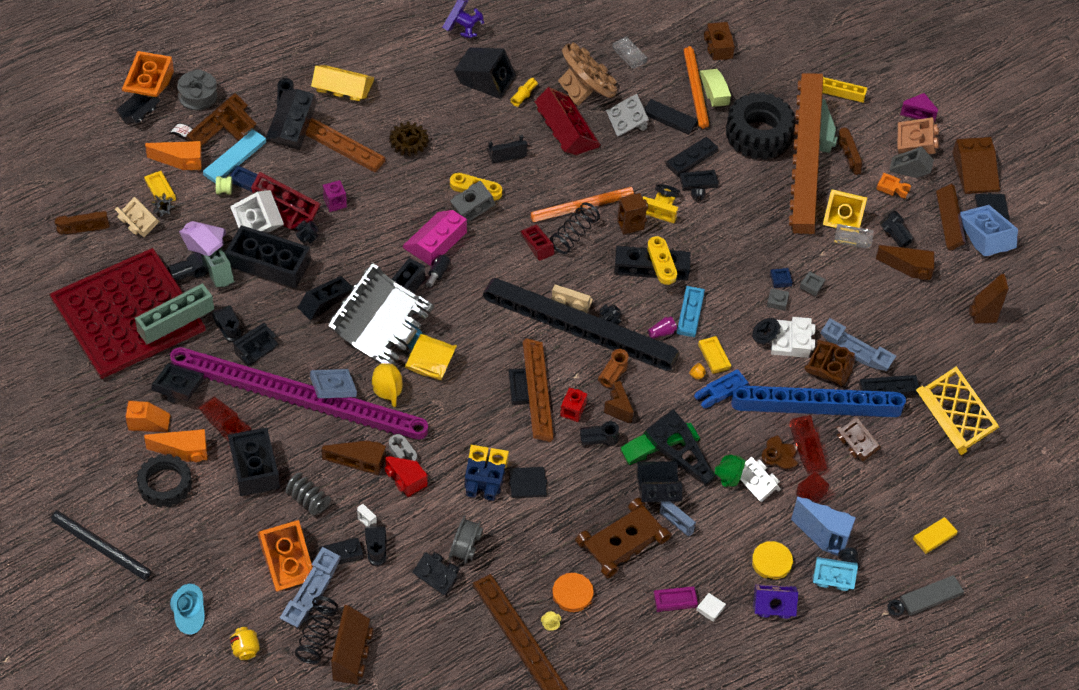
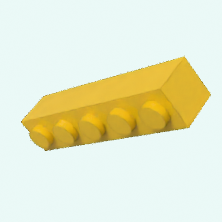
(844, 89)

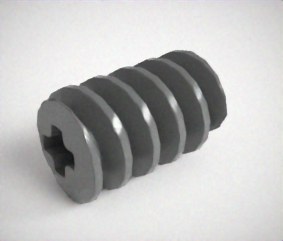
(306, 495)

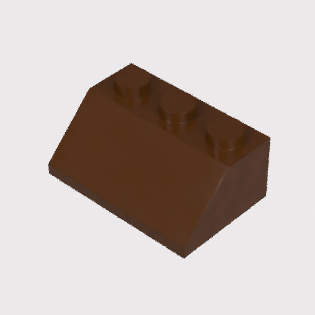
(351, 646)

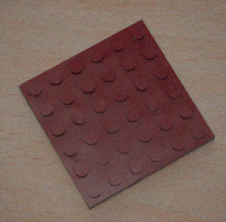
(105, 306)

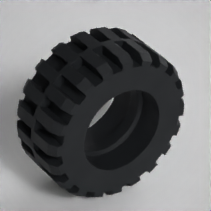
(760, 109)

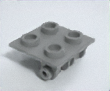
(628, 115)

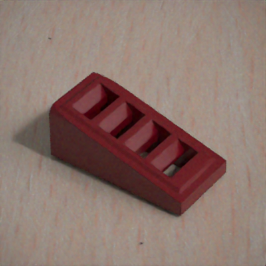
(538, 243)

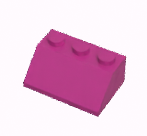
(437, 236)

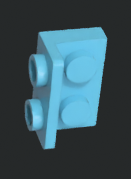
(835, 573)

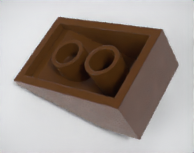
(976, 165)

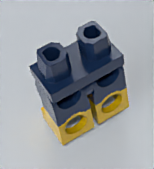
(482, 478)

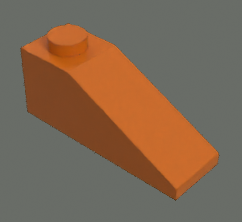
(176, 154)
(185, 444)

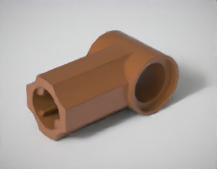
(614, 369)

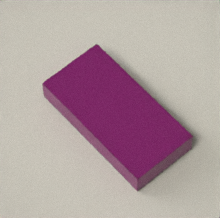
(675, 599)

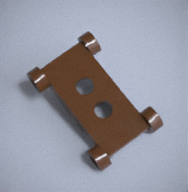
(609, 555)

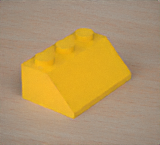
(341, 82)

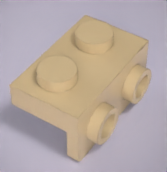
(138, 217)
(572, 298)

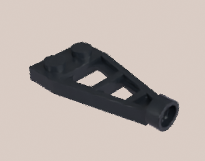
(667, 427)

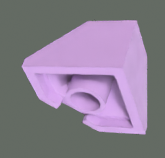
(202, 237)

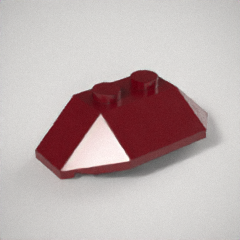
(292, 205)

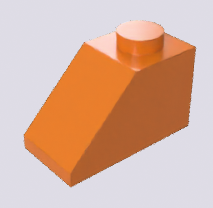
(146, 417)

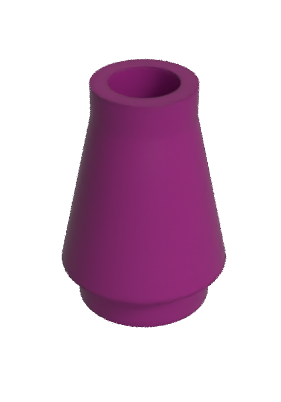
(662, 328)

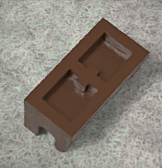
(235, 120)

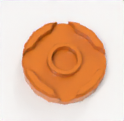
(572, 592)

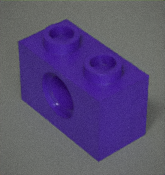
(766, 593)

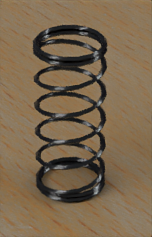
(588, 219)
(322, 609)

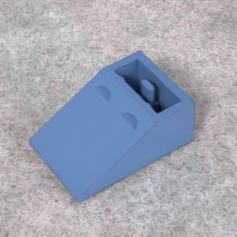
(823, 525)

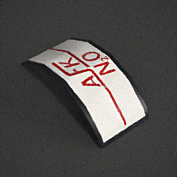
(181, 129)

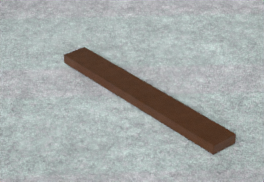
(518, 634)

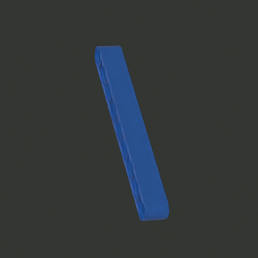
(850, 401)

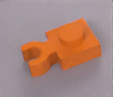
(891, 185)

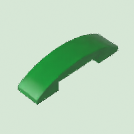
(641, 446)

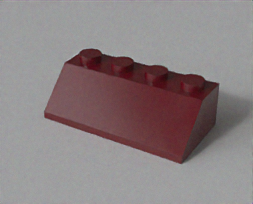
(566, 122)

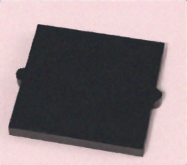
(996, 201)
(527, 482)

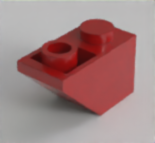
(407, 474)

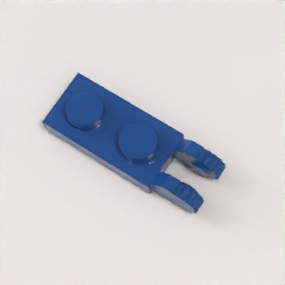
(721, 388)

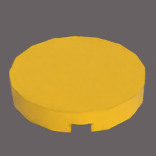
(772, 560)

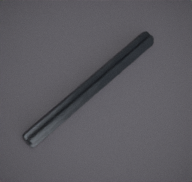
(101, 545)

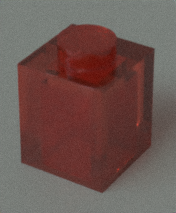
(813, 488)

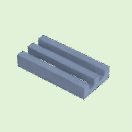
(677, 517)

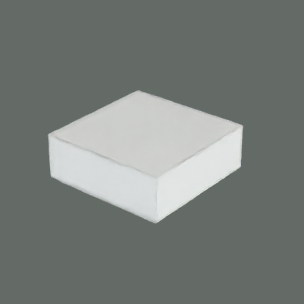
(366, 516)
(711, 607)

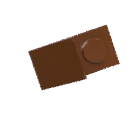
(619, 404)

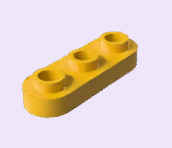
(461, 182)
(658, 249)

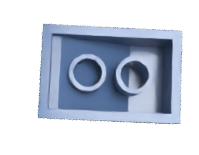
(989, 230)

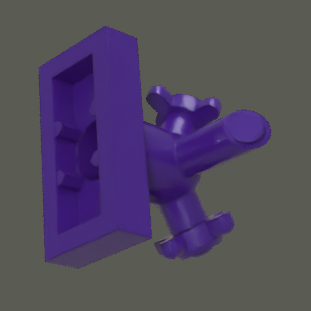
(461, 17)

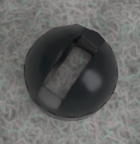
(698, 192)
(898, 605)

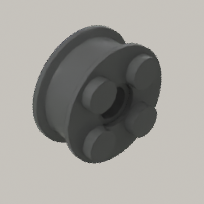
(197, 90)
(465, 539)

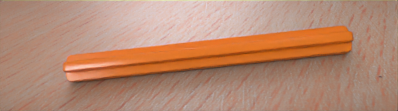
(696, 87)
(570, 207)

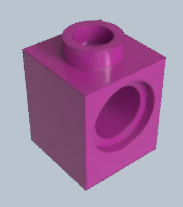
(334, 196)

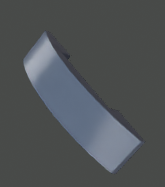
(865, 354)
(313, 586)

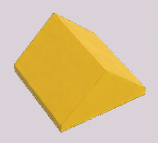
(844, 209)

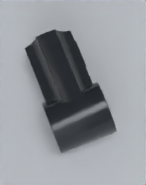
(894, 225)
(192, 266)
(599, 434)

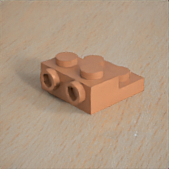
(918, 133)

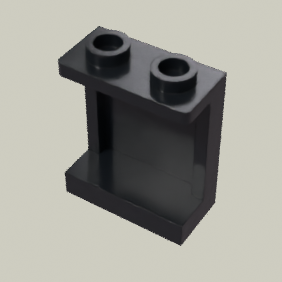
(658, 481)

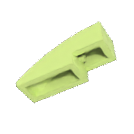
(715, 87)

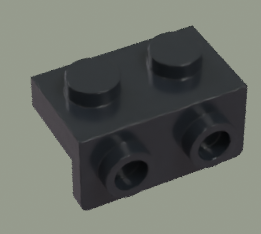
(135, 107)
(437, 573)

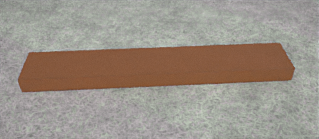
(344, 145)
(538, 390)

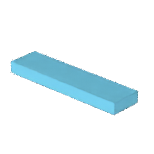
(235, 156)

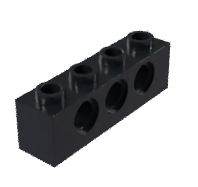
(637, 262)

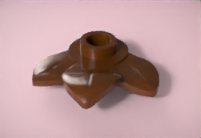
(782, 453)

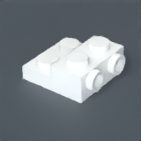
(794, 338)

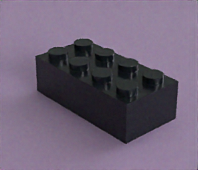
(268, 256)

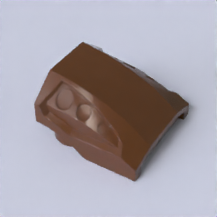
(831, 362)

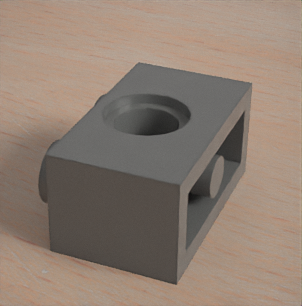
(482, 201)

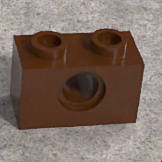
(719, 41)
(632, 213)

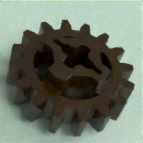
(408, 139)

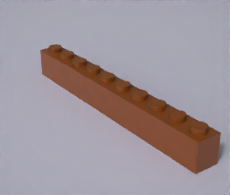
(807, 154)

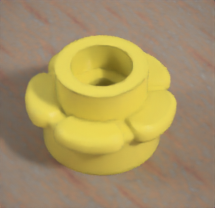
(551, 621)

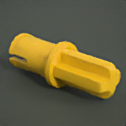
(523, 92)

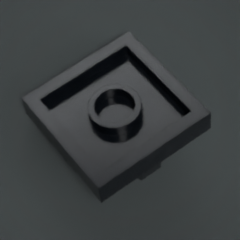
(177, 382)

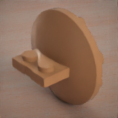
(585, 75)

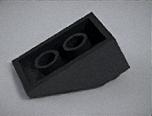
(254, 461)

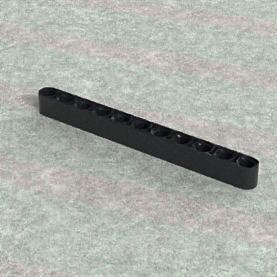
(581, 324)

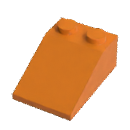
(149, 74)
(285, 554)

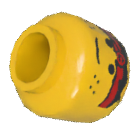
(244, 643)

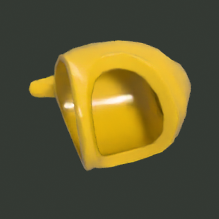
(387, 382)

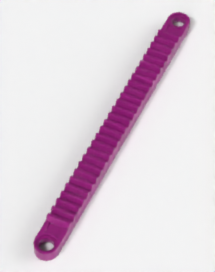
(300, 394)

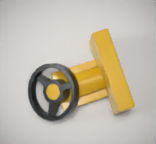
(663, 206)

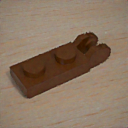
(849, 148)
(82, 223)

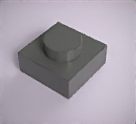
(812, 283)
(777, 299)

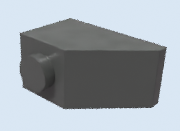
(912, 163)

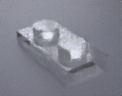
(629, 52)
(853, 236)

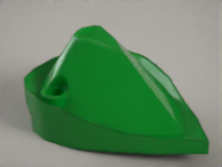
(730, 470)

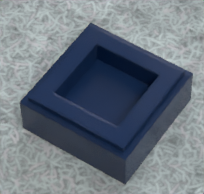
(781, 277)

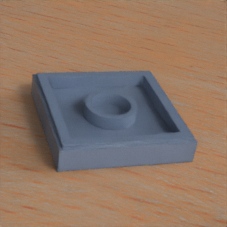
(333, 383)

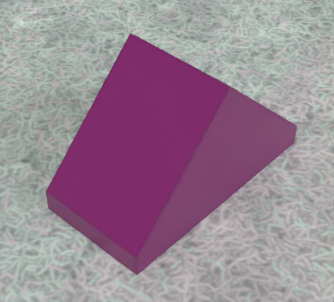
(919, 108)

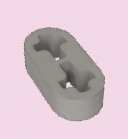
(406, 448)

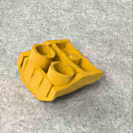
(430, 357)

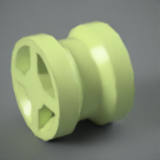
(224, 185)

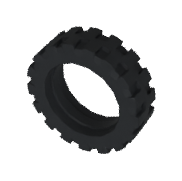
(161, 463)

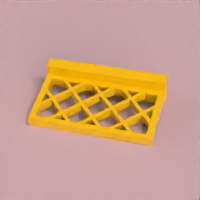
(947, 423)

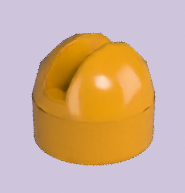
(698, 371)

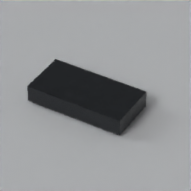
(698, 179)
(518, 386)

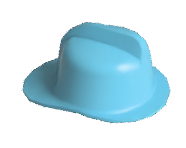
(188, 608)

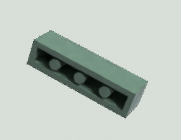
(174, 313)

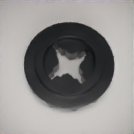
(763, 327)

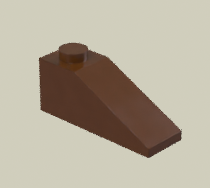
(909, 261)
(989, 301)
(359, 455)

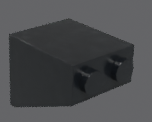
(486, 70)

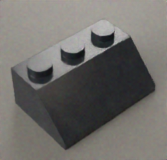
(292, 118)

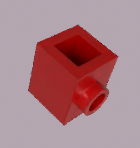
(573, 404)

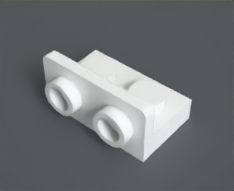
(758, 480)

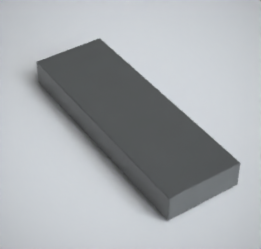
(931, 595)

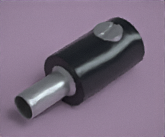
(438, 269)

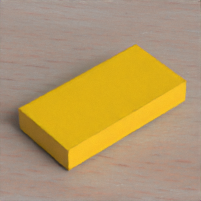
(158, 185)
(714, 355)
(935, 535)

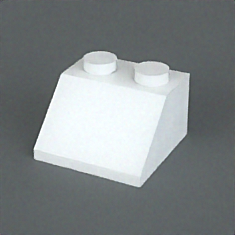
(258, 212)

